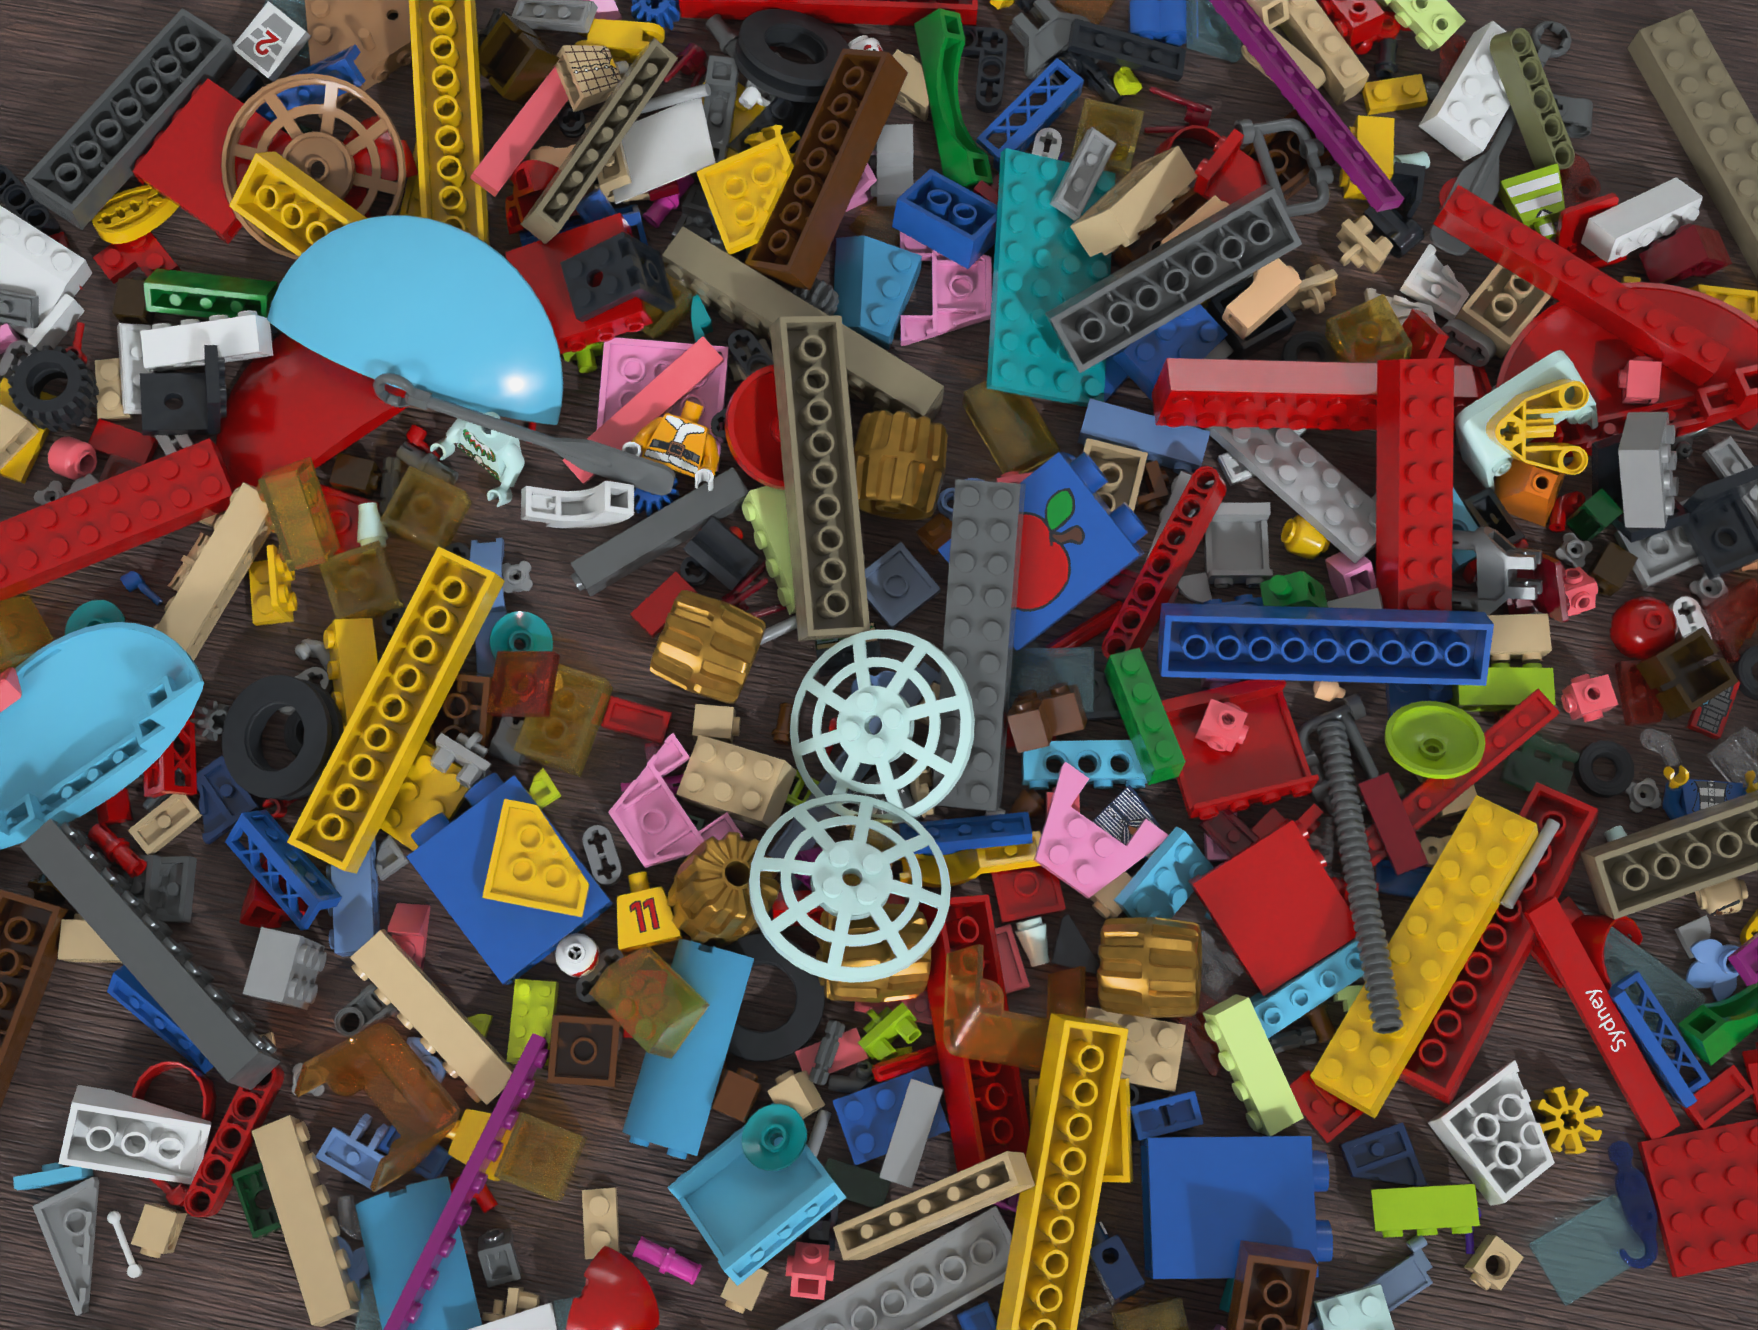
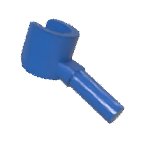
(133, 580)

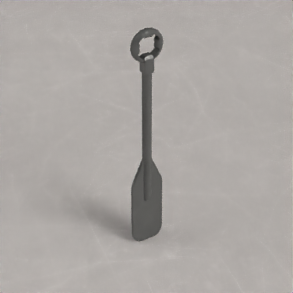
(1483, 174)
(581, 452)

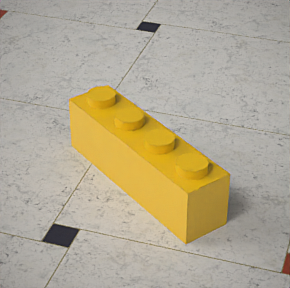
(351, 661)

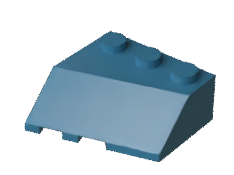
(873, 286)

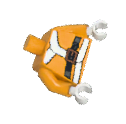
(679, 444)

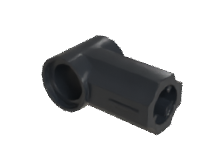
(1401, 232)

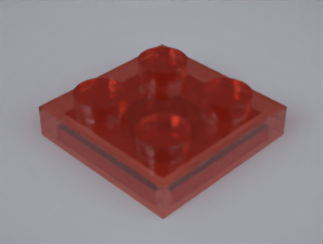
(523, 683)

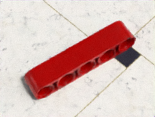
(222, 1151)

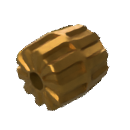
(899, 464)
(707, 646)
(713, 891)
(1150, 967)
(900, 986)

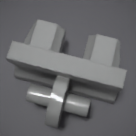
(473, 765)

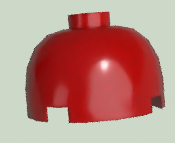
(1643, 627)

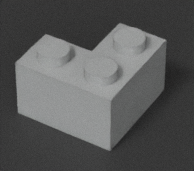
(893, 163)

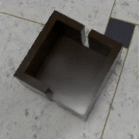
(515, 59)
(1680, 678)

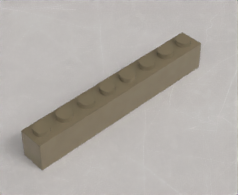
(599, 141)

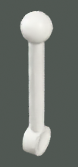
(134, 1270)

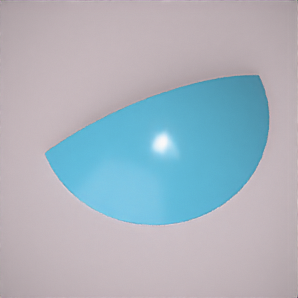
(426, 307)
(89, 722)

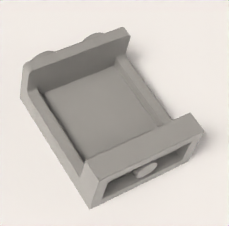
(1238, 545)

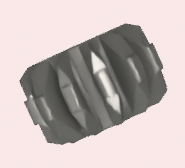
(820, 296)

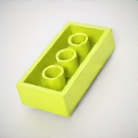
(531, 1013)

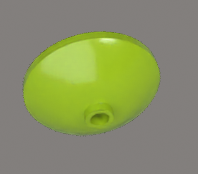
(1434, 739)

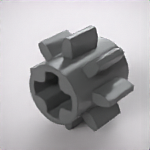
(210, 719)

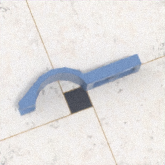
(488, 556)

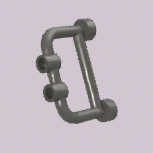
(1309, 149)
(1347, 713)

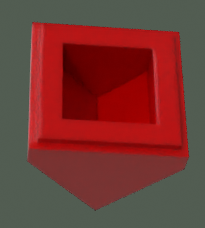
(115, 809)

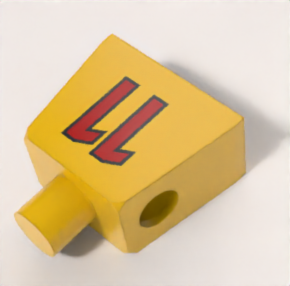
(644, 916)

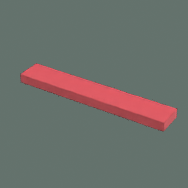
(521, 135)
(655, 399)

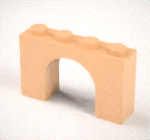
(1270, 288)

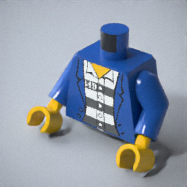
(1688, 795)

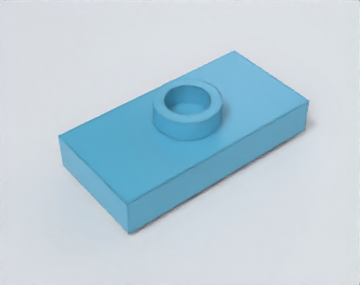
(51, 1175)

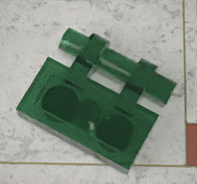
(1524, 769)

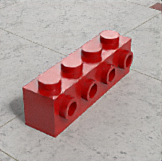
(1354, 18)

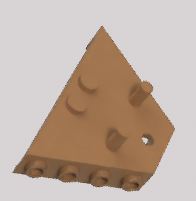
(343, 23)

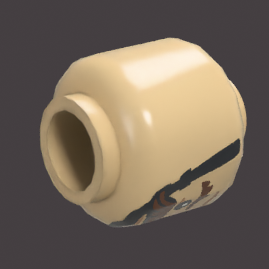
(1722, 897)

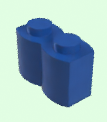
(1158, 20)

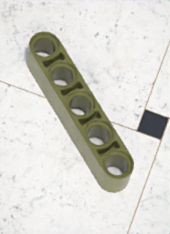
(1531, 99)

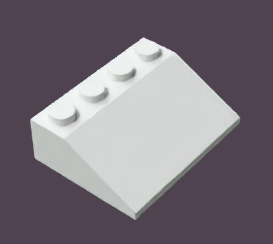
(37, 266)

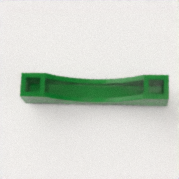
(940, 48)
(1721, 1025)

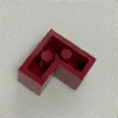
(1687, 253)

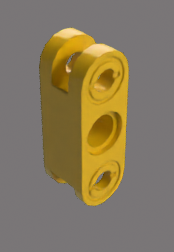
(622, 38)

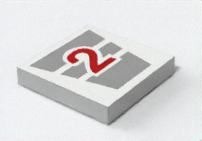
(271, 41)

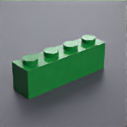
(206, 294)
(1144, 716)

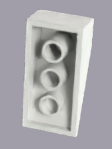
(132, 1137)

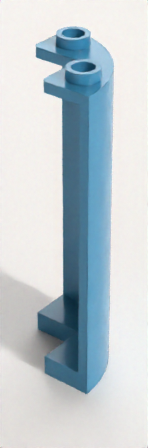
(678, 1093)
(394, 1236)

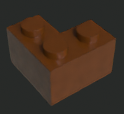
(1045, 714)
(736, 1093)

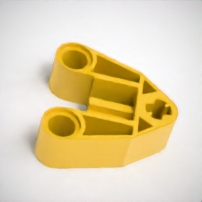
(1540, 400)

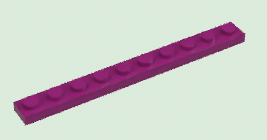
(1310, 104)
(470, 1182)

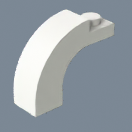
(589, 508)

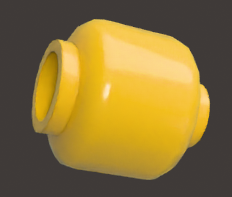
(1303, 539)

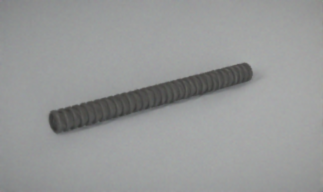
(1359, 878)

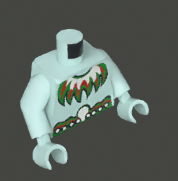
(490, 449)

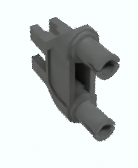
(1045, 43)
(1495, 570)

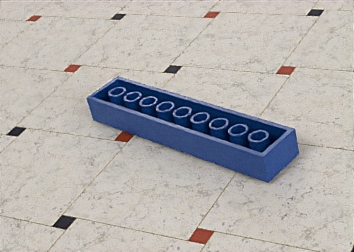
(1324, 644)

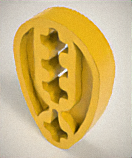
(132, 214)

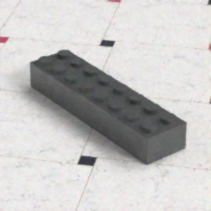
(123, 122)
(1174, 278)

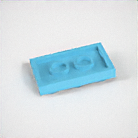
(1163, 880)

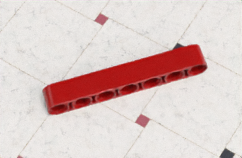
(1166, 552)

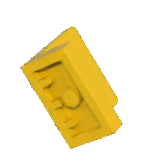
(271, 590)

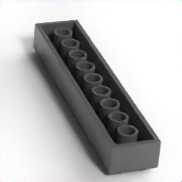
(981, 632)
(152, 954)

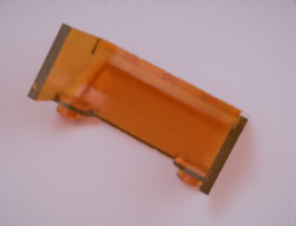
(980, 1026)
(398, 1086)

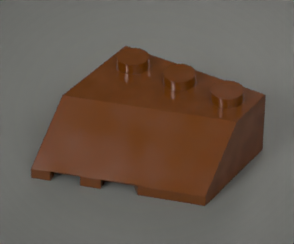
(466, 710)

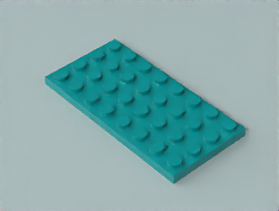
(1034, 271)

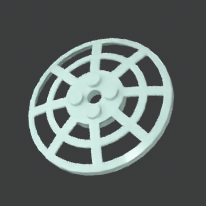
(896, 720)
(844, 900)

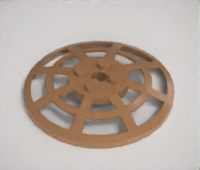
(315, 146)

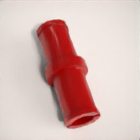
(117, 850)

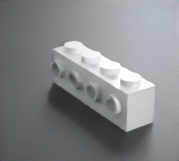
(1641, 220)
(183, 345)

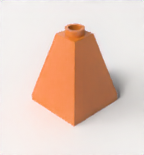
(1529, 491)

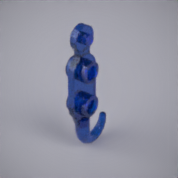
(1636, 1204)

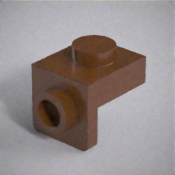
(1156, 483)
(935, 533)

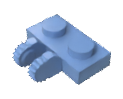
(350, 1155)

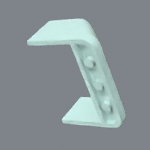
(1485, 456)

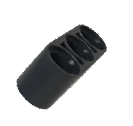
(31, 211)

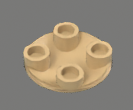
(920, 787)

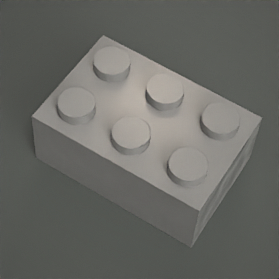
(1648, 469)
(285, 969)

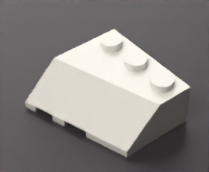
(1495, 1135)

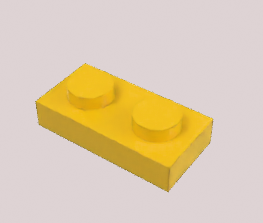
(1394, 94)

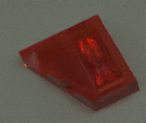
(1733, 618)

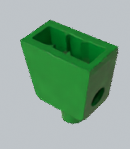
(1294, 591)

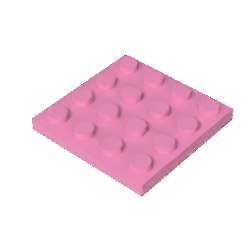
(634, 363)

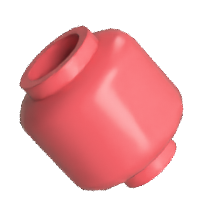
(72, 458)

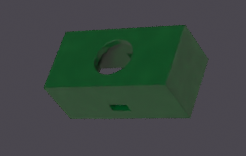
(1593, 516)
(248, 1184)

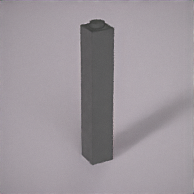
(658, 533)

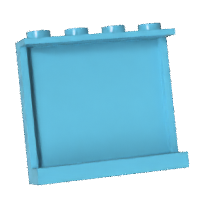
(752, 1211)

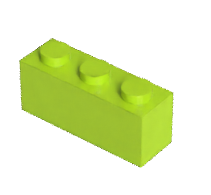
(1505, 688)
(1425, 1209)

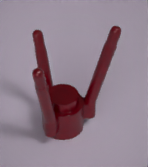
(689, 62)
(1195, 113)
(737, 599)

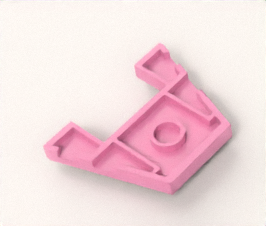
(958, 295)
(653, 816)
(1080, 849)

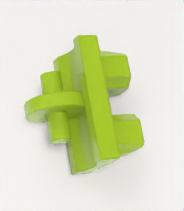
(885, 1029)

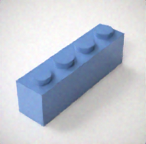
(1174, 448)
(357, 914)

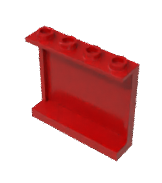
(188, 157)
(543, 272)
(1258, 770)
(1277, 906)

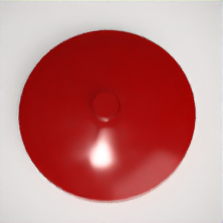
(754, 428)

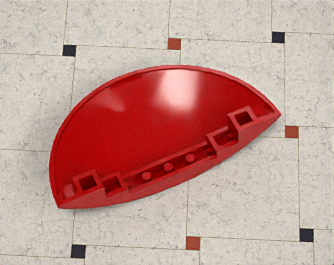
(1601, 355)
(296, 410)

